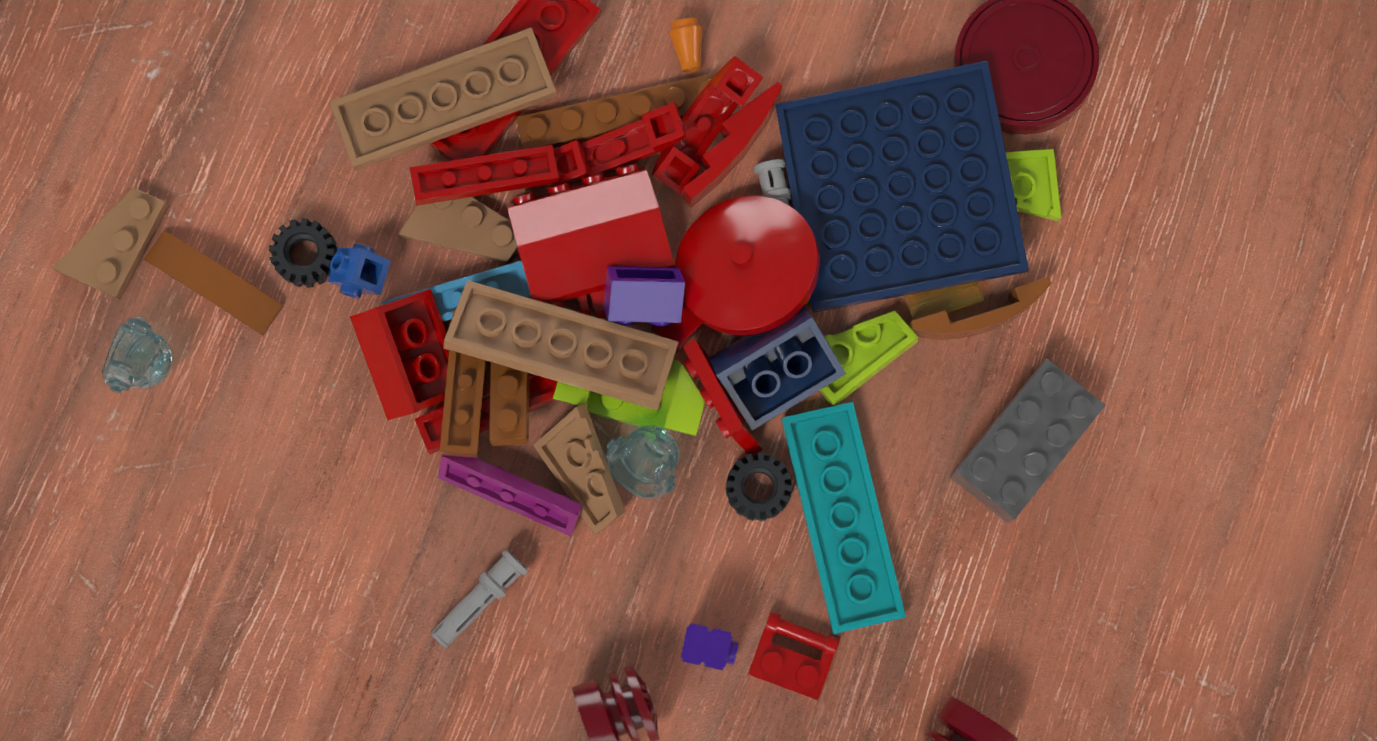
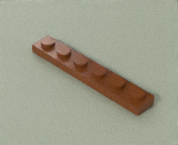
(602, 115)

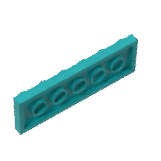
(843, 518)

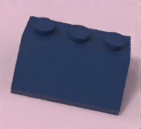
(776, 368)

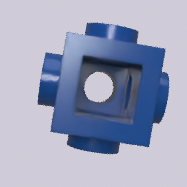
(358, 271)

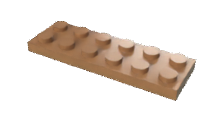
(443, 99)
(561, 345)

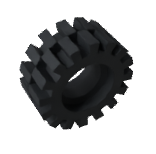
(289, 238)
(758, 509)

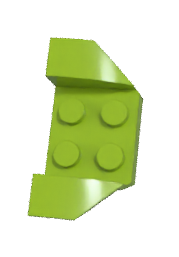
(678, 410)

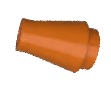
(687, 43)

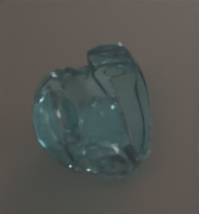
(136, 357)
(644, 461)

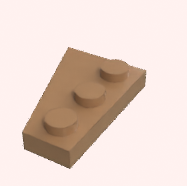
(463, 226)
(581, 468)

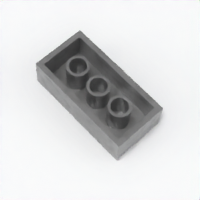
(1027, 441)

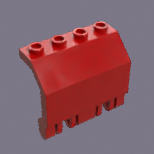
(584, 228)

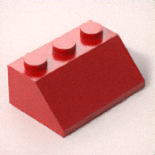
(405, 353)

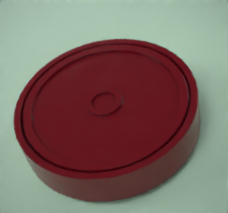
(1037, 58)

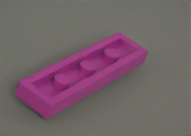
(511, 492)

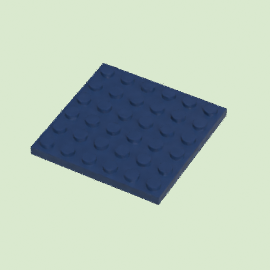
(903, 186)

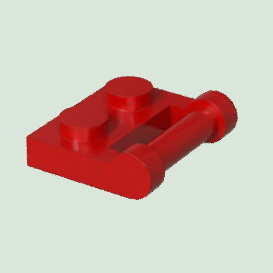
(791, 668)

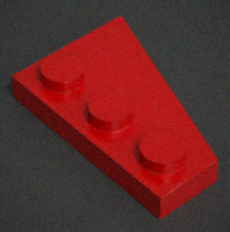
(715, 396)

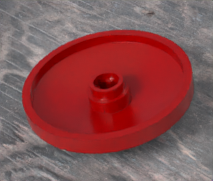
(748, 265)

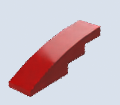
(739, 135)

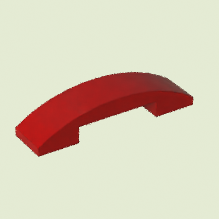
(703, 122)
(622, 146)

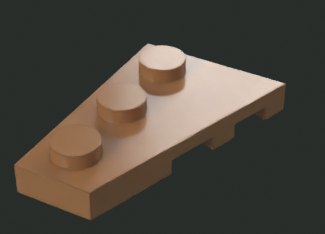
(115, 244)

